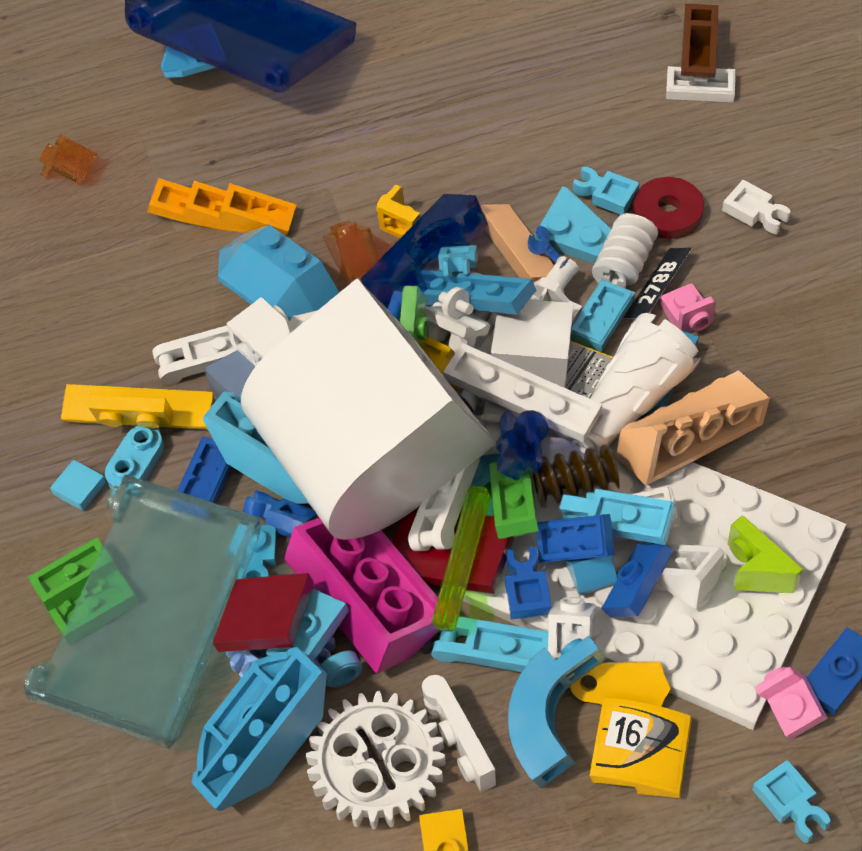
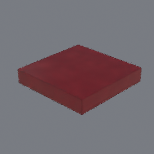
(263, 612)

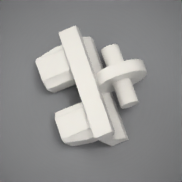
(453, 314)

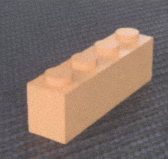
(691, 427)

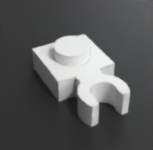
(753, 205)

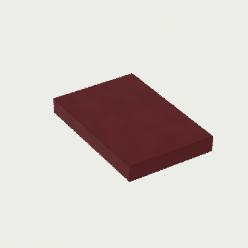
(432, 564)

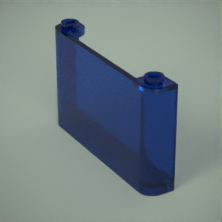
(254, 39)

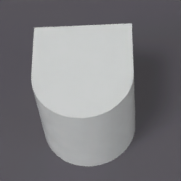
(360, 415)

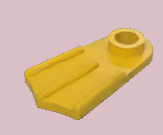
(625, 680)

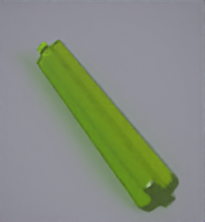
(461, 559)

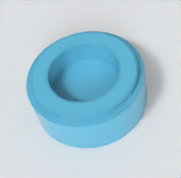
(341, 668)

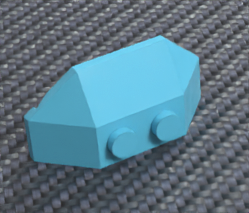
(246, 449)

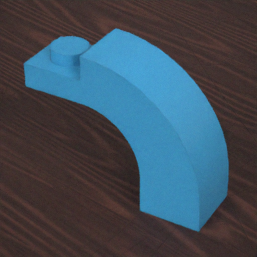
(534, 707)

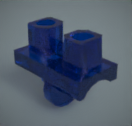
(521, 442)

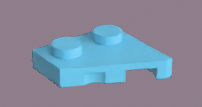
(574, 227)

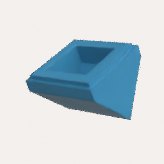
(592, 573)

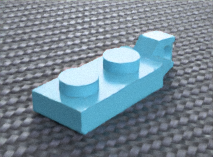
(630, 514)

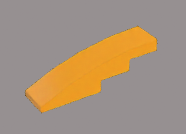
(215, 208)

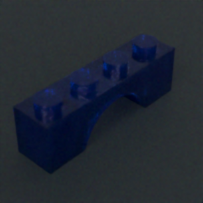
(447, 223)

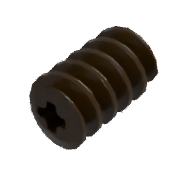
(576, 474)

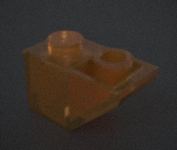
(351, 249)

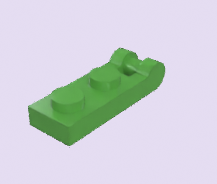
(513, 503)

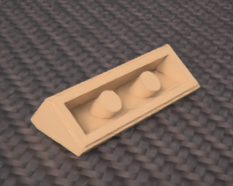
(512, 241)

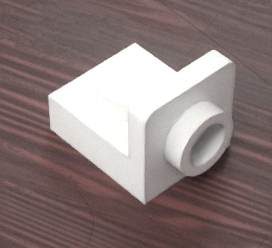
(568, 621)

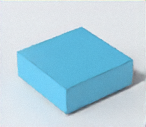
(78, 485)

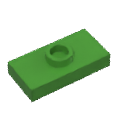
(413, 313)

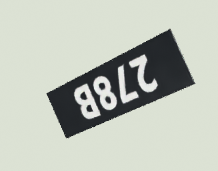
(657, 282)

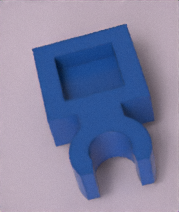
(279, 514)
(526, 589)

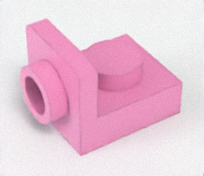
(688, 309)
(791, 700)

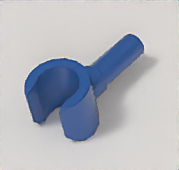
(543, 246)

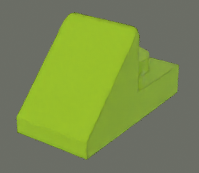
(766, 566)

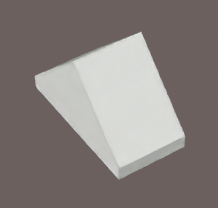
(692, 572)

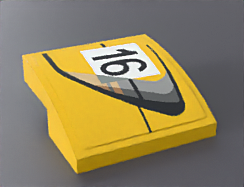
(641, 747)

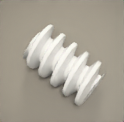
(625, 250)

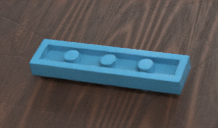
(485, 291)

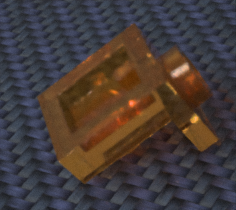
(67, 159)

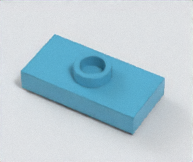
(601, 315)
(318, 624)

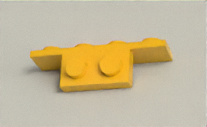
(136, 406)

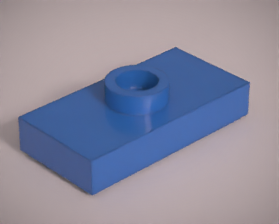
(206, 472)
(575, 538)
(637, 580)
(838, 671)

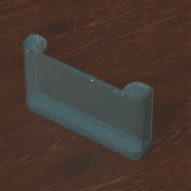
(147, 612)

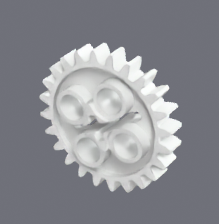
(340, 776)

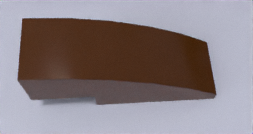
(699, 40)

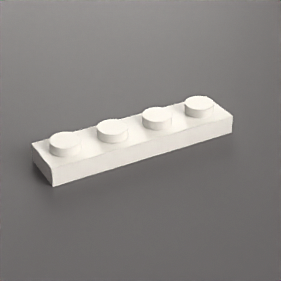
(522, 391)

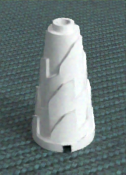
(639, 377)

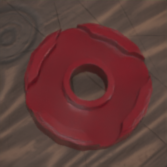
(673, 192)

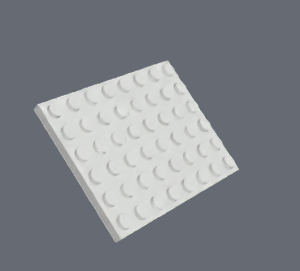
(733, 636)

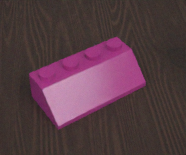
(384, 593)

